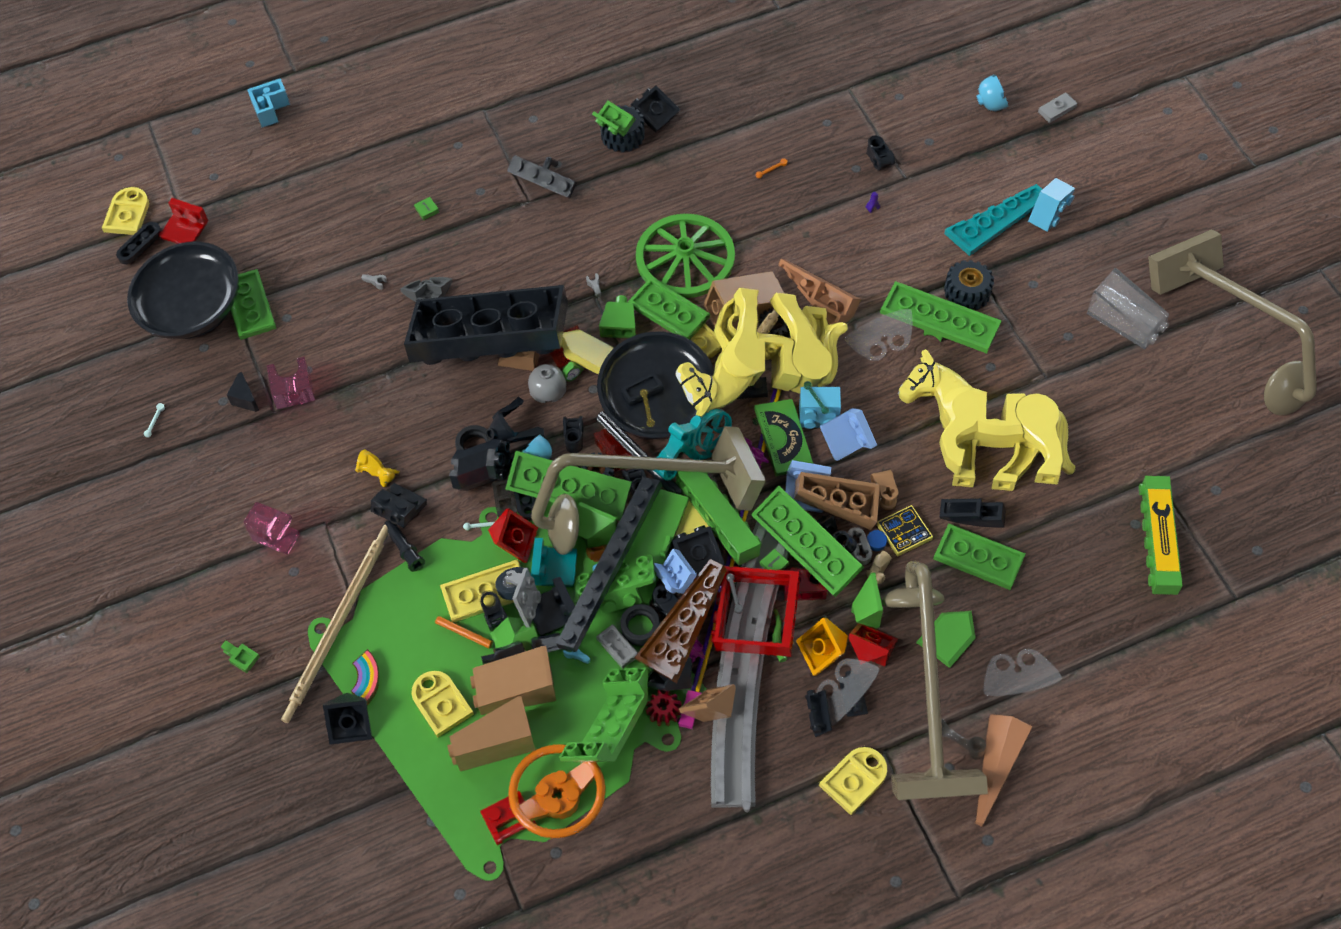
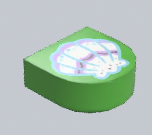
(572, 371)

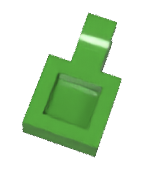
(241, 657)

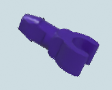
(873, 202)

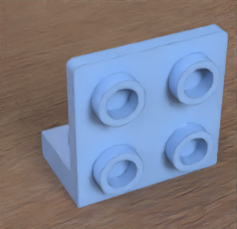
(847, 433)
(792, 474)

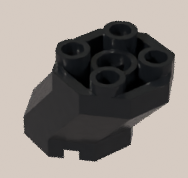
(480, 465)

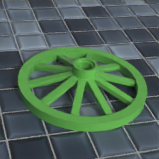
(686, 250)

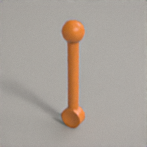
(783, 162)

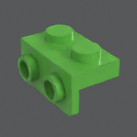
(614, 118)

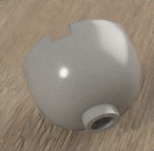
(547, 383)

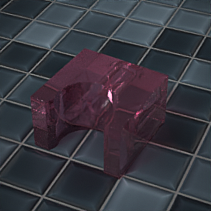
(292, 389)
(271, 528)

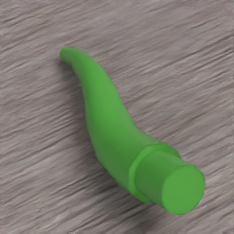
(776, 636)

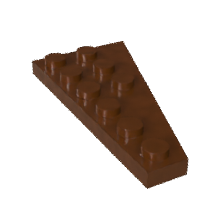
(675, 636)

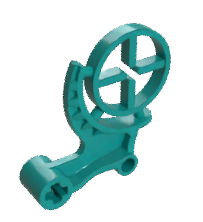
(688, 435)

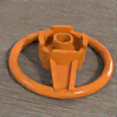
(544, 805)

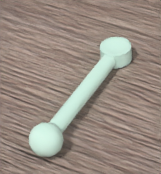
(160, 407)
(467, 526)

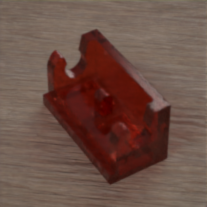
(609, 445)

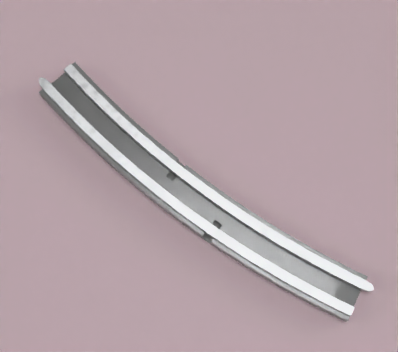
(735, 736)

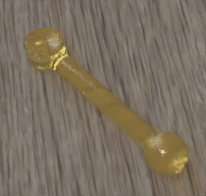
(650, 422)

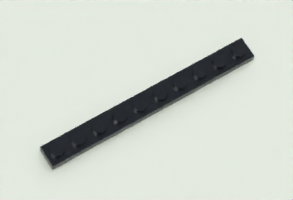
(609, 565)

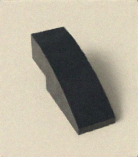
(973, 512)

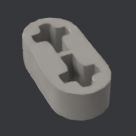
(863, 545)

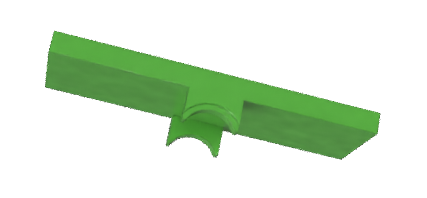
(942, 317)
(584, 486)
(657, 534)
(807, 541)

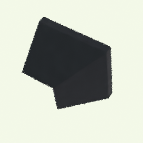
(660, 682)
(347, 719)

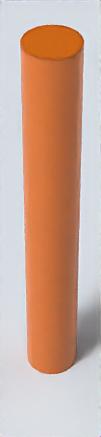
(464, 632)

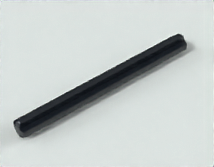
(634, 449)

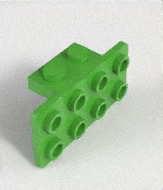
(624, 588)

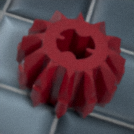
(655, 708)

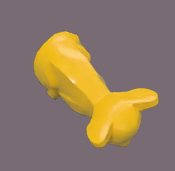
(371, 464)

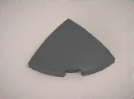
(426, 289)

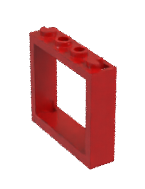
(759, 576)

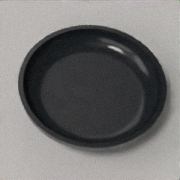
(183, 290)
(637, 358)

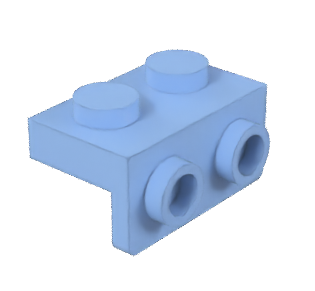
(675, 572)

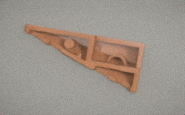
(822, 294)
(1003, 744)

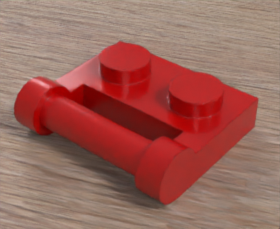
(498, 816)

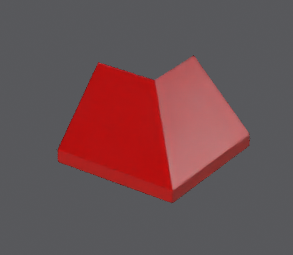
(514, 534)
(872, 644)

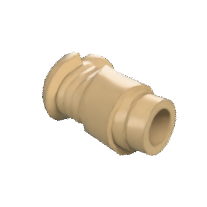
(879, 565)

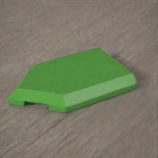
(953, 635)

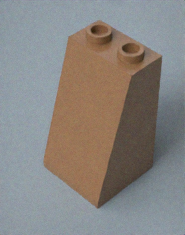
(724, 290)
(514, 676)
(493, 737)

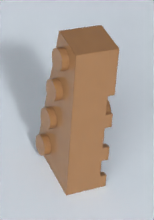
(840, 497)

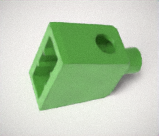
(618, 319)

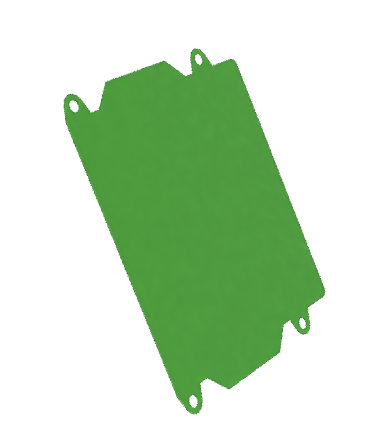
(400, 630)

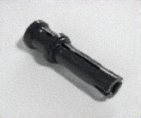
(407, 551)

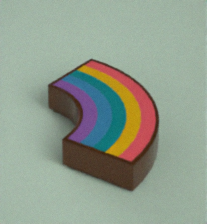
(367, 676)

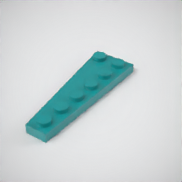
(984, 227)

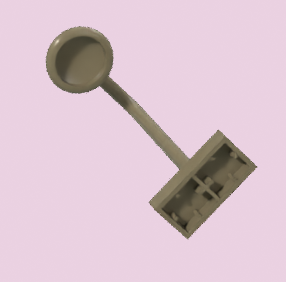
(1201, 257)
(730, 459)
(938, 779)

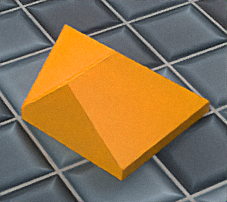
(822, 645)

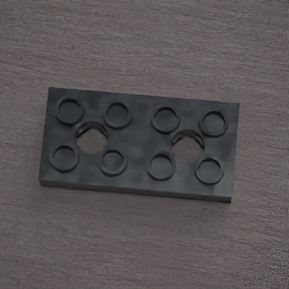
(487, 324)

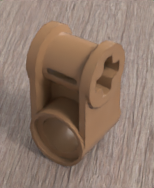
(888, 490)

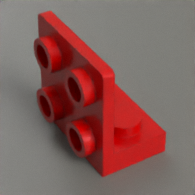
(185, 222)

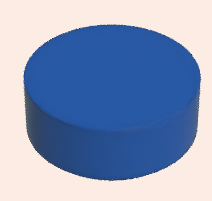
(877, 540)

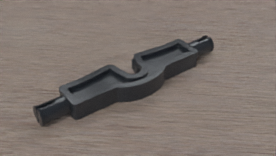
(517, 647)

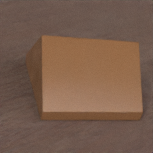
(711, 704)

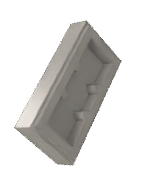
(1057, 107)
(617, 646)

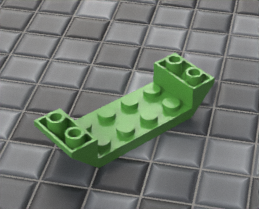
(625, 702)

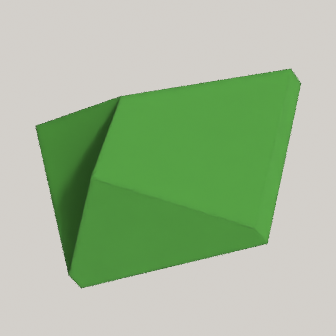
(595, 525)
(868, 604)
(511, 631)

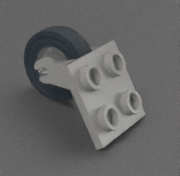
(519, 586)

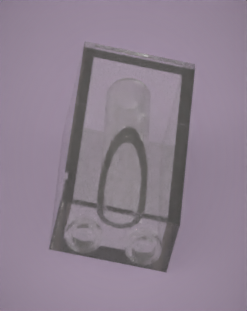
(1128, 310)

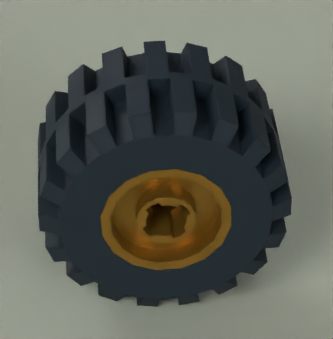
(631, 139)
(969, 284)

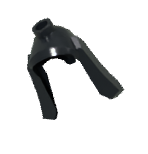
(501, 430)

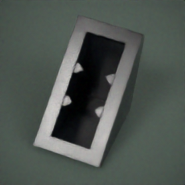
(240, 394)

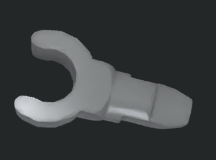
(375, 280)
(594, 284)

